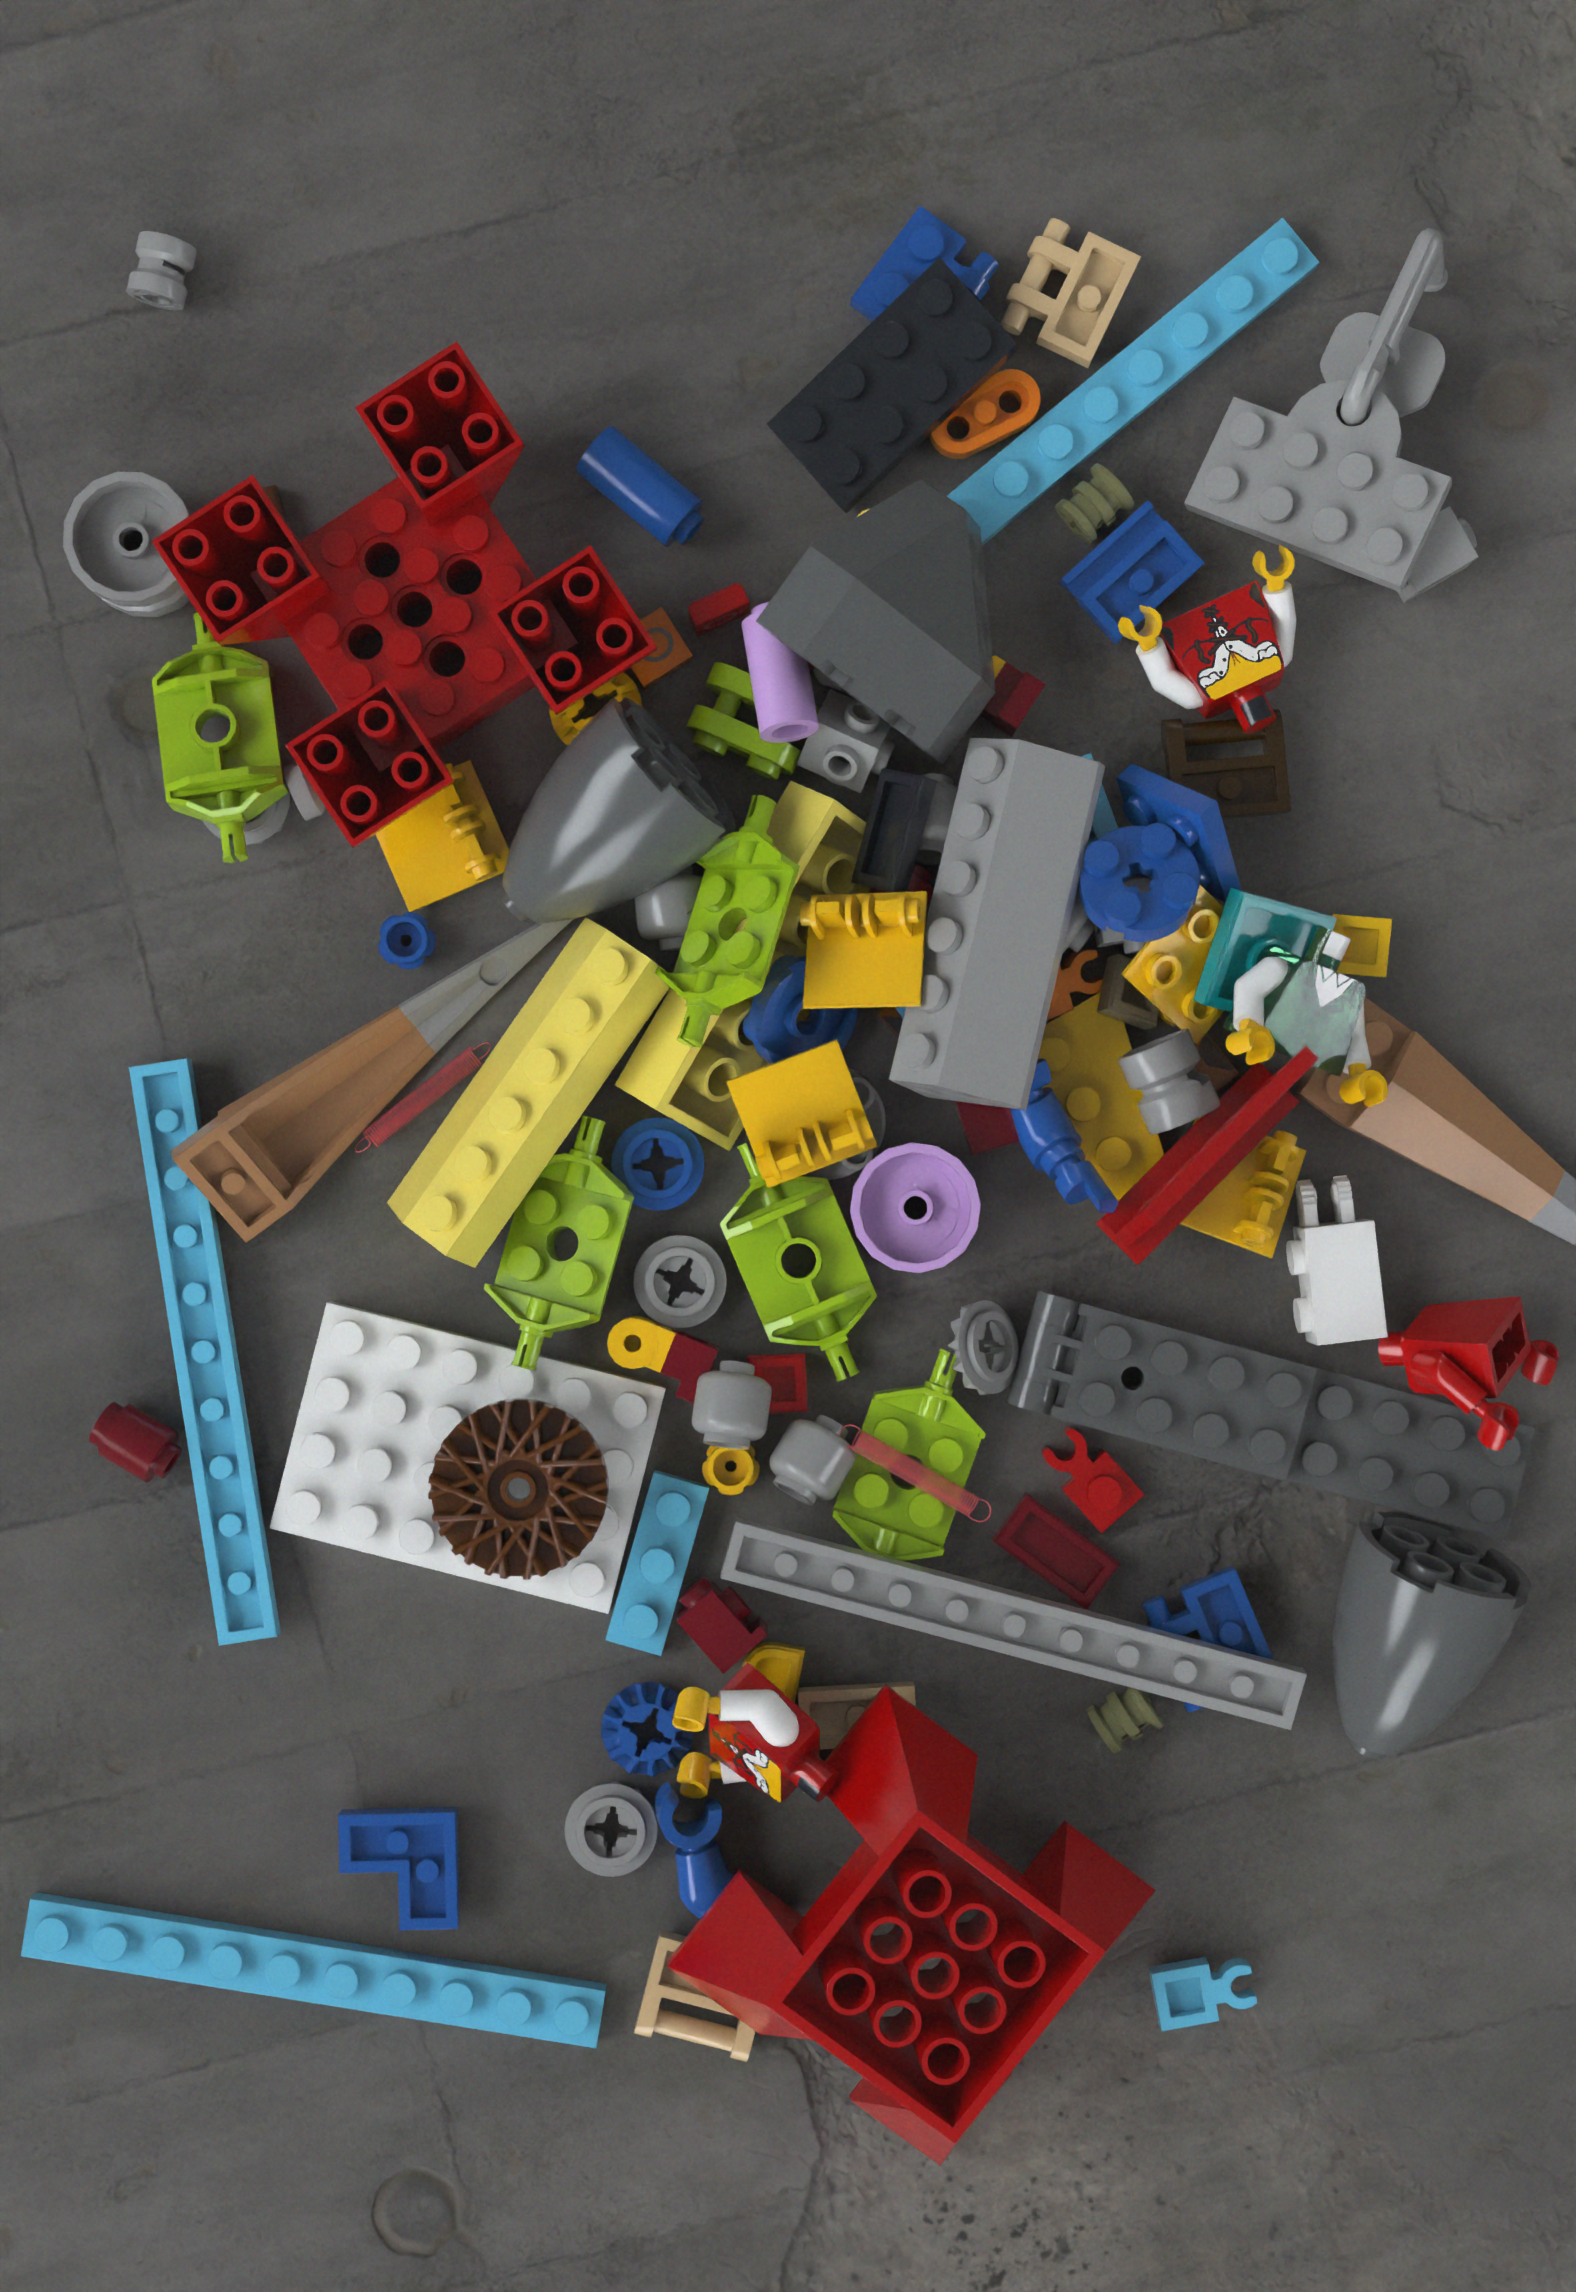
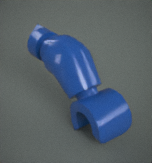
(1055, 1146)
(699, 1860)

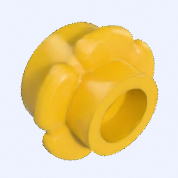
(730, 1481)

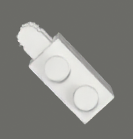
(1335, 1270)

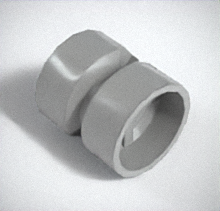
(1169, 1081)

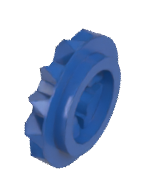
(676, 1142)
(621, 1740)

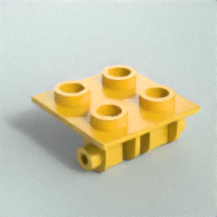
(445, 842)
(864, 949)
(1172, 966)
(801, 1113)
(1253, 1197)

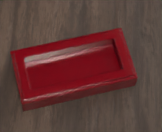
(1055, 1551)

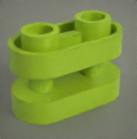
(720, 731)

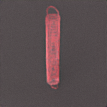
(413, 1093)
(911, 1474)

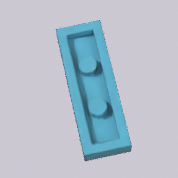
(657, 1562)

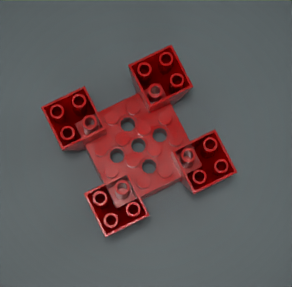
(394, 710)
(830, 1980)

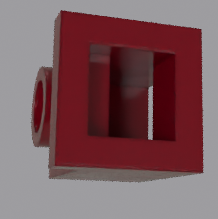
(719, 1623)

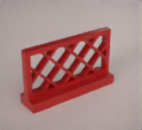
(1203, 1157)

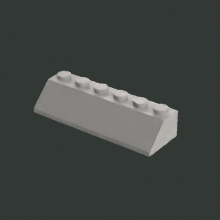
(998, 922)

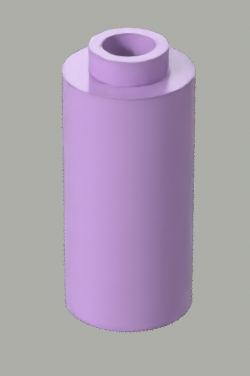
(779, 685)

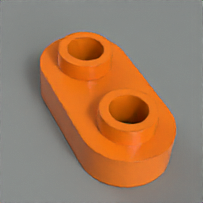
(985, 418)

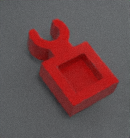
(1096, 1484)

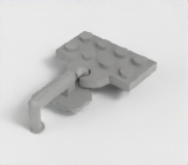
(1331, 483)

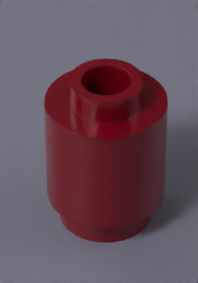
(135, 1442)

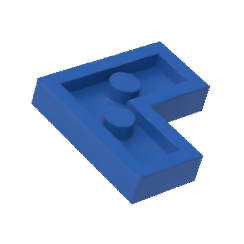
(1192, 818)
(418, 1846)

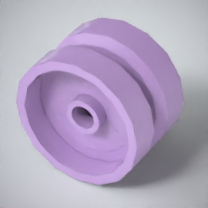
(909, 1242)

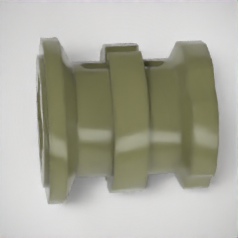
(1094, 504)
(1124, 1717)

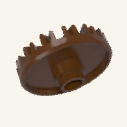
(529, 1443)

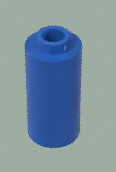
(641, 488)

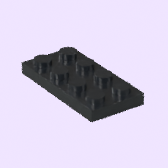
(893, 385)

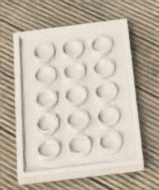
(387, 1399)

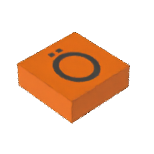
(669, 656)

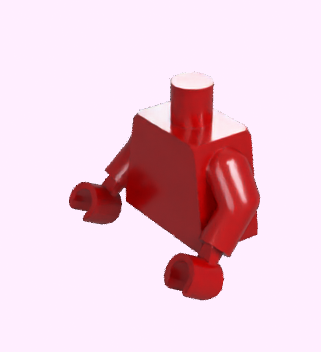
(1471, 1355)

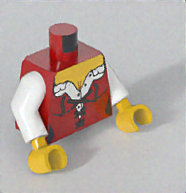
(1225, 649)
(754, 1737)

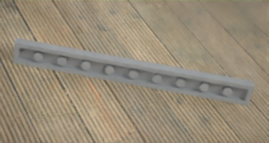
(1013, 1623)

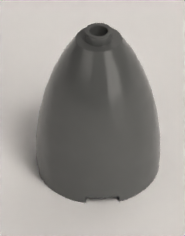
(611, 820)
(1416, 1628)

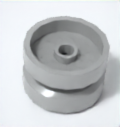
(104, 528)

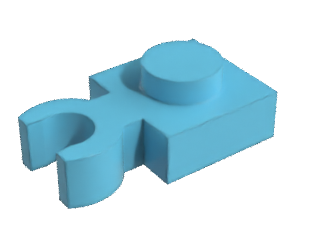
(1188, 1992)

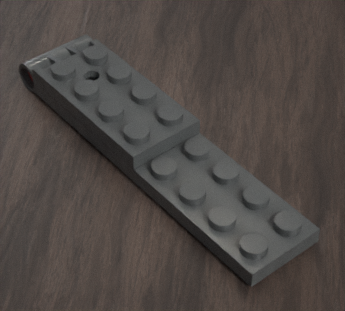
(1266, 1415)

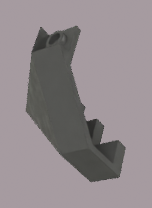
(897, 615)

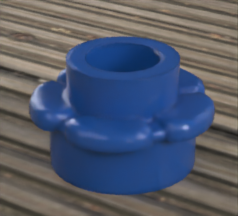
(406, 956)

